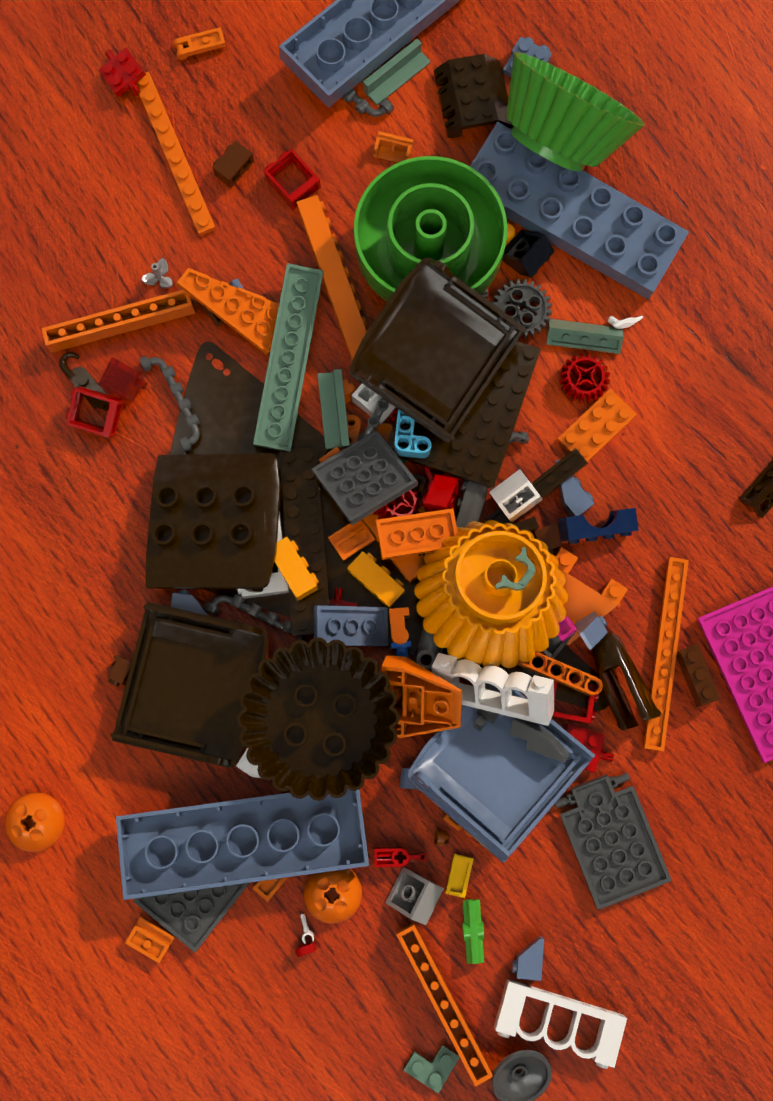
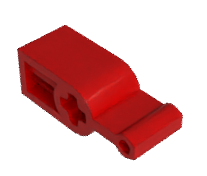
(392, 852)

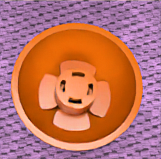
(45, 824)
(347, 889)

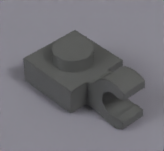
(484, 717)

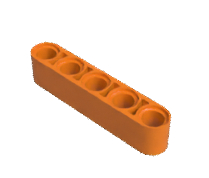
(563, 677)

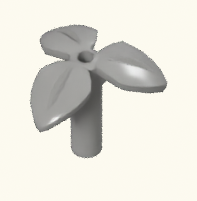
(159, 269)

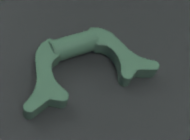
(505, 583)

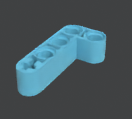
(408, 437)

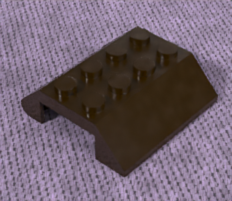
(472, 93)

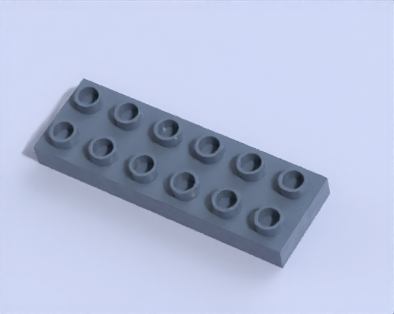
(354, 40)
(580, 213)
(239, 842)

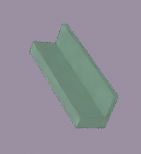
(395, 72)
(584, 336)
(333, 409)

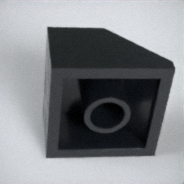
(527, 252)

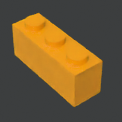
(295, 569)
(376, 579)

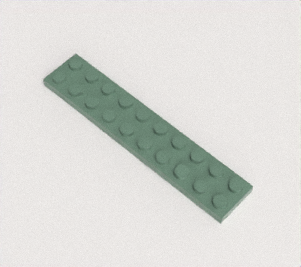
(288, 358)

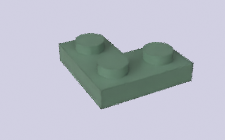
(432, 1073)

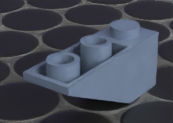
(574, 498)

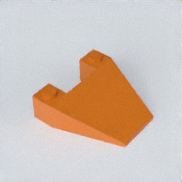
(582, 598)
(428, 700)

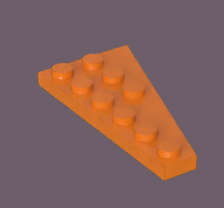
(242, 310)

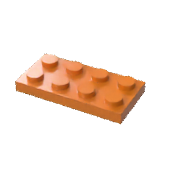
(597, 425)
(415, 533)

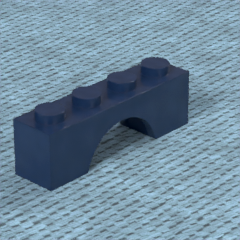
(618, 521)

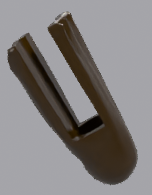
(608, 655)

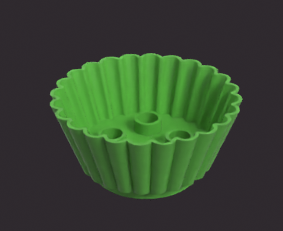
(565, 115)

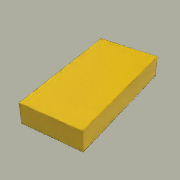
(459, 875)

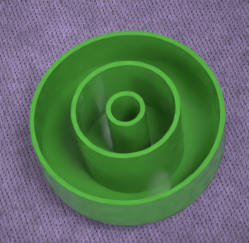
(433, 212)

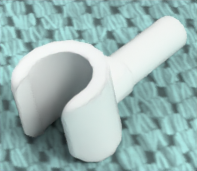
(306, 929)

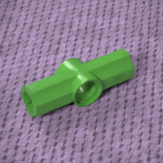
(473, 931)

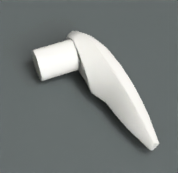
(625, 323)

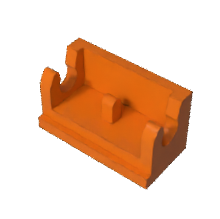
(392, 147)

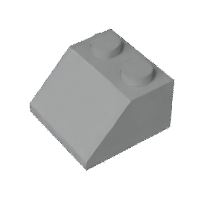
(414, 896)

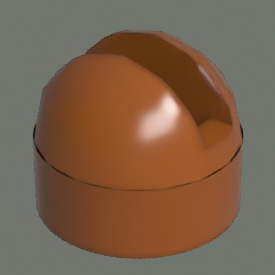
(441, 838)

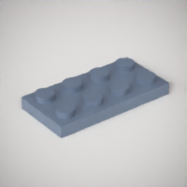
(352, 625)

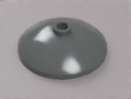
(521, 1076)

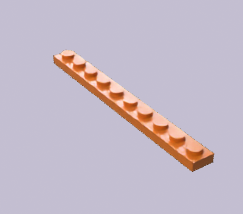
(175, 156)
(666, 652)

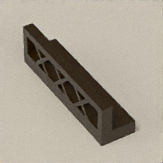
(760, 491)

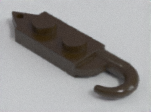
(81, 378)

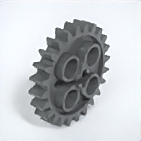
(528, 294)

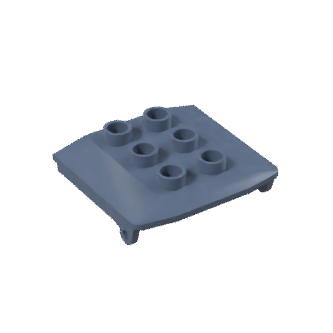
(493, 781)

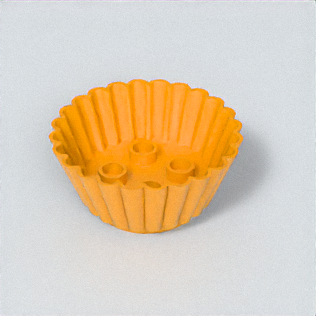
(484, 621)

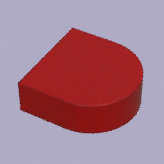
(306, 949)

